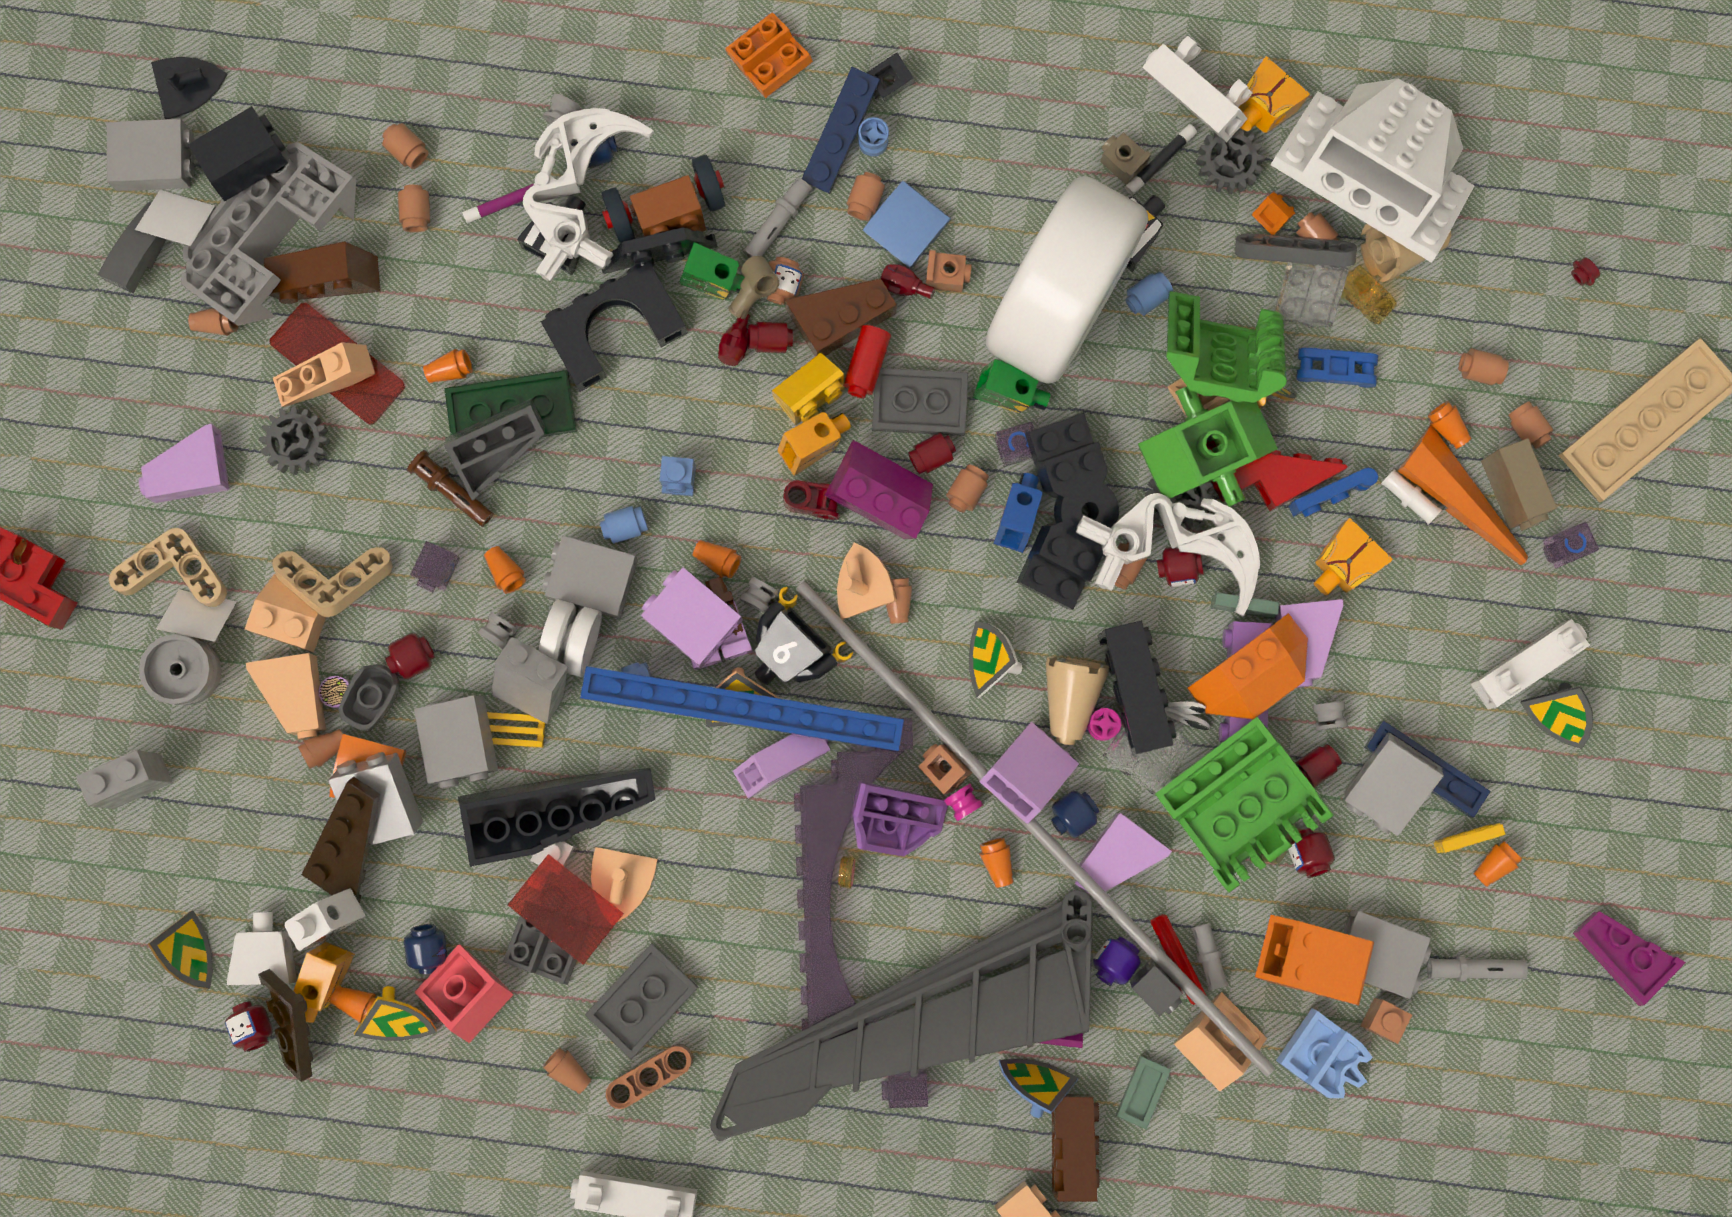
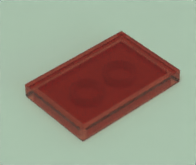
(565, 909)

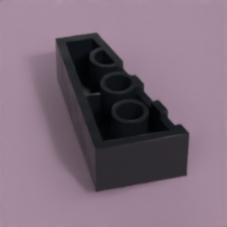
(1138, 687)

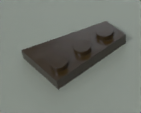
(293, 1032)

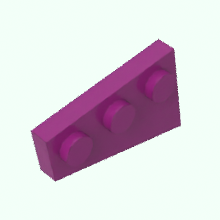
(1629, 959)

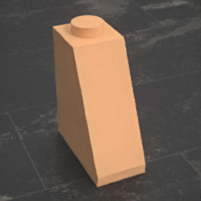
(292, 692)

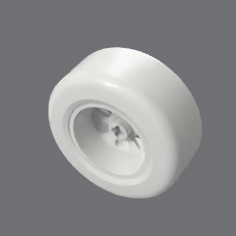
(1066, 279)

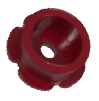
(1585, 272)

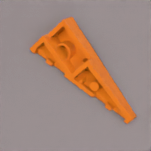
(1443, 477)

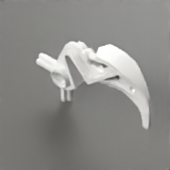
(558, 221)
(1138, 528)

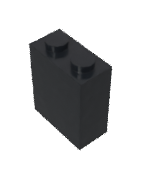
(239, 153)

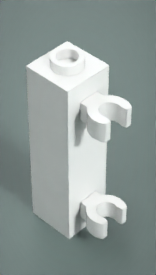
(1195, 92)
(1530, 664)
(631, 1197)

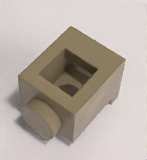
(1124, 167)

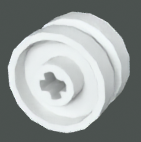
(571, 636)

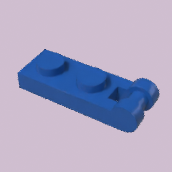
(1335, 492)

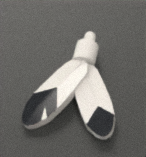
(1182, 712)

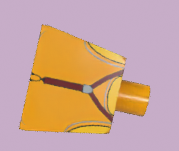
(1272, 99)
(812, 440)
(1349, 559)
(320, 975)

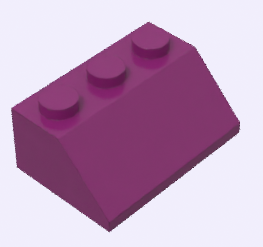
(881, 491)

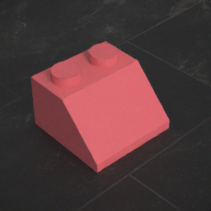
(463, 994)

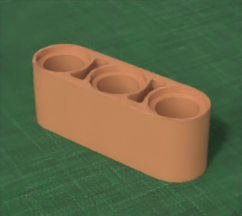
(637, 1087)

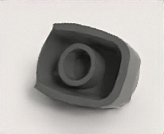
(369, 697)

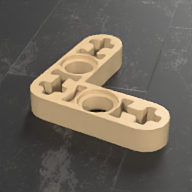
(170, 557)
(326, 588)

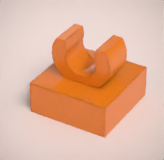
(1273, 213)

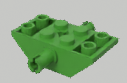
(1180, 454)

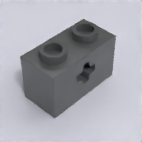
(1156, 988)

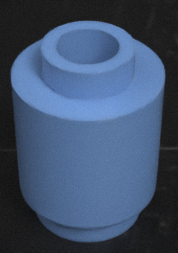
(1148, 293)
(623, 524)

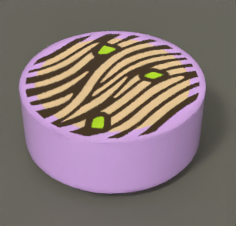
(332, 691)

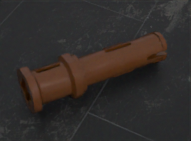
(448, 487)

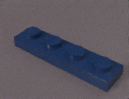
(841, 130)
(1454, 786)

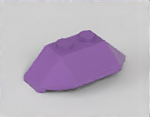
(895, 819)

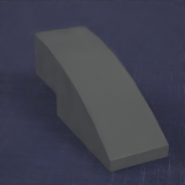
(131, 256)

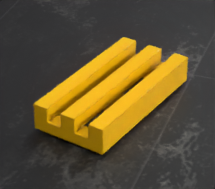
(540, 731)
(1469, 838)

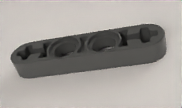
(1296, 250)

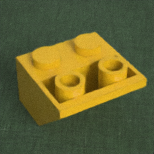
(809, 389)

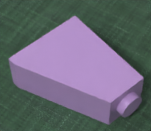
(187, 469)
(1319, 625)
(778, 762)
(1121, 853)

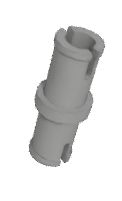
(1209, 956)

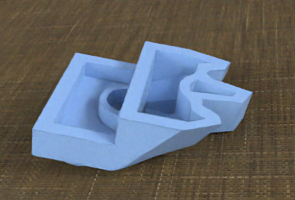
(1324, 1056)

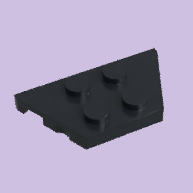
(653, 248)

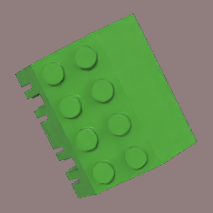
(1225, 357)
(1243, 802)

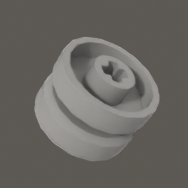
(161, 672)

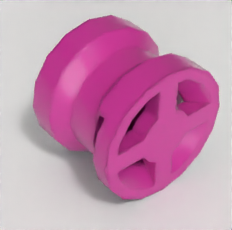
(1107, 720)
(963, 802)

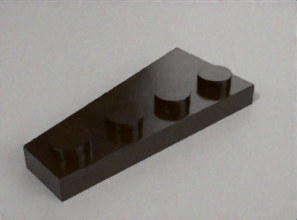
(344, 842)

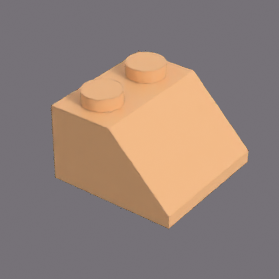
(285, 616)
(1212, 1050)

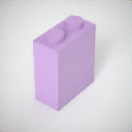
(690, 616)
(1029, 773)

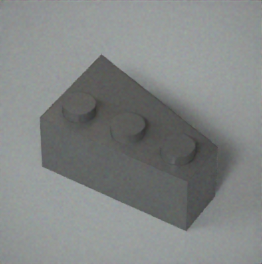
(493, 444)

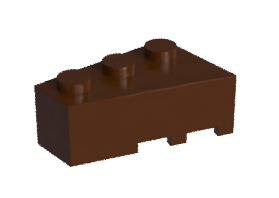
(324, 272)
(836, 315)
(1075, 1149)

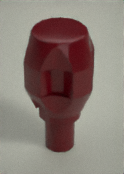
(904, 282)
(734, 342)

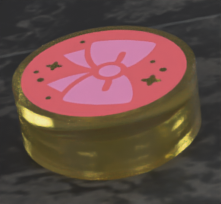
(846, 872)

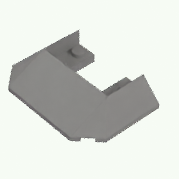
(232, 244)

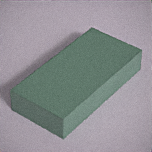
(1257, 607)
(1143, 1092)

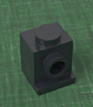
(895, 67)

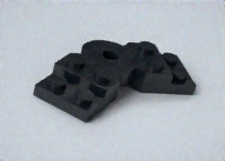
(1074, 473)

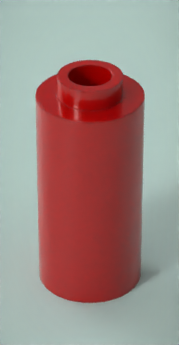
(866, 361)

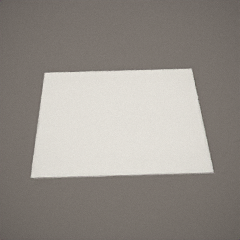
(175, 217)
(194, 619)

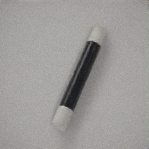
(1161, 159)

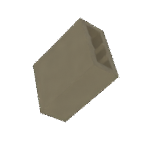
(1519, 485)

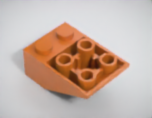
(1314, 959)

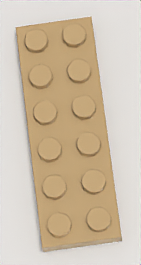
(1649, 420)

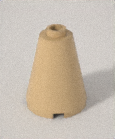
(1386, 256)
(1072, 696)

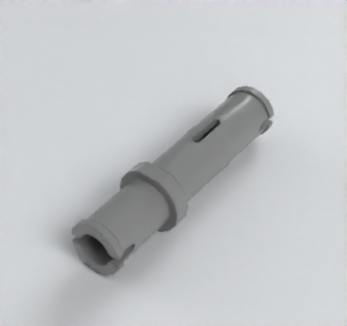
(784, 210)
(1476, 968)

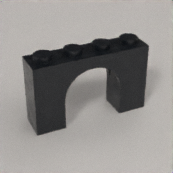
(638, 291)

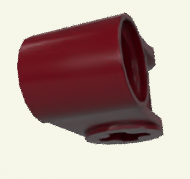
(815, 500)

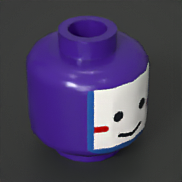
(1116, 961)

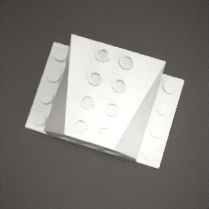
(1383, 161)

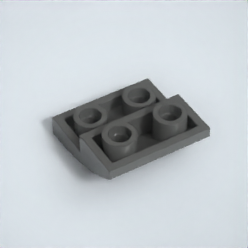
(538, 954)

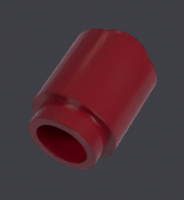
(769, 337)
(932, 453)
(1319, 764)

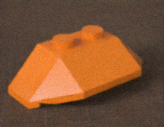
(1256, 673)

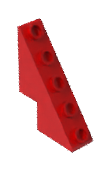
(1283, 477)

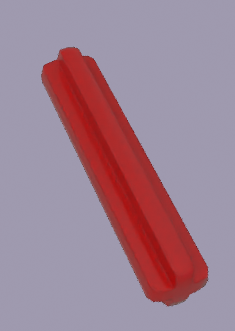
(1174, 949)

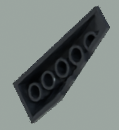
(539, 814)

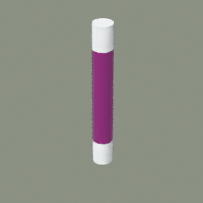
(495, 204)

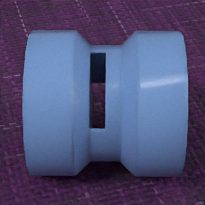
(873, 129)

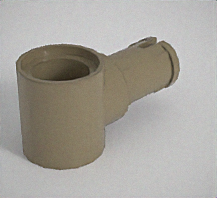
(757, 283)

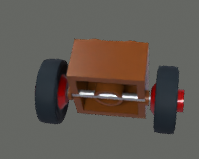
(666, 205)

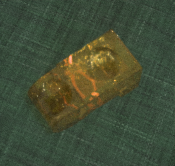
(1368, 295)

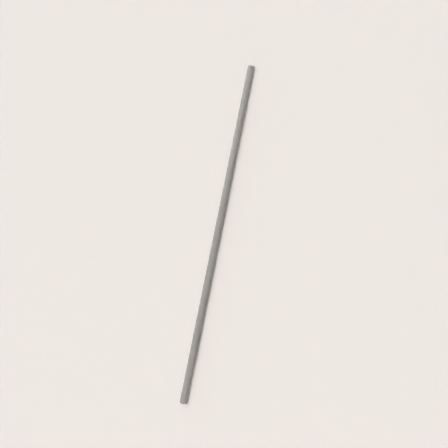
(1040, 834)

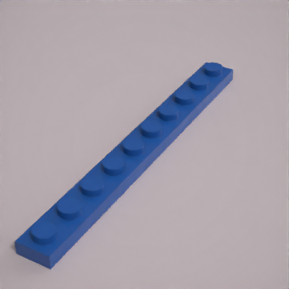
(741, 708)

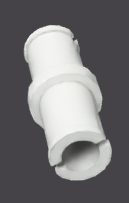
(1411, 496)

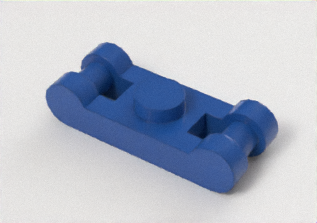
(1337, 367)

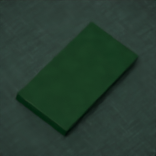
(483, 400)

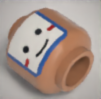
(789, 277)

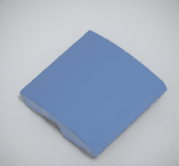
(906, 224)

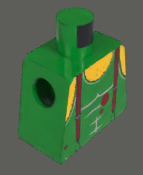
(702, 269)
(999, 384)

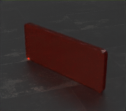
(309, 334)

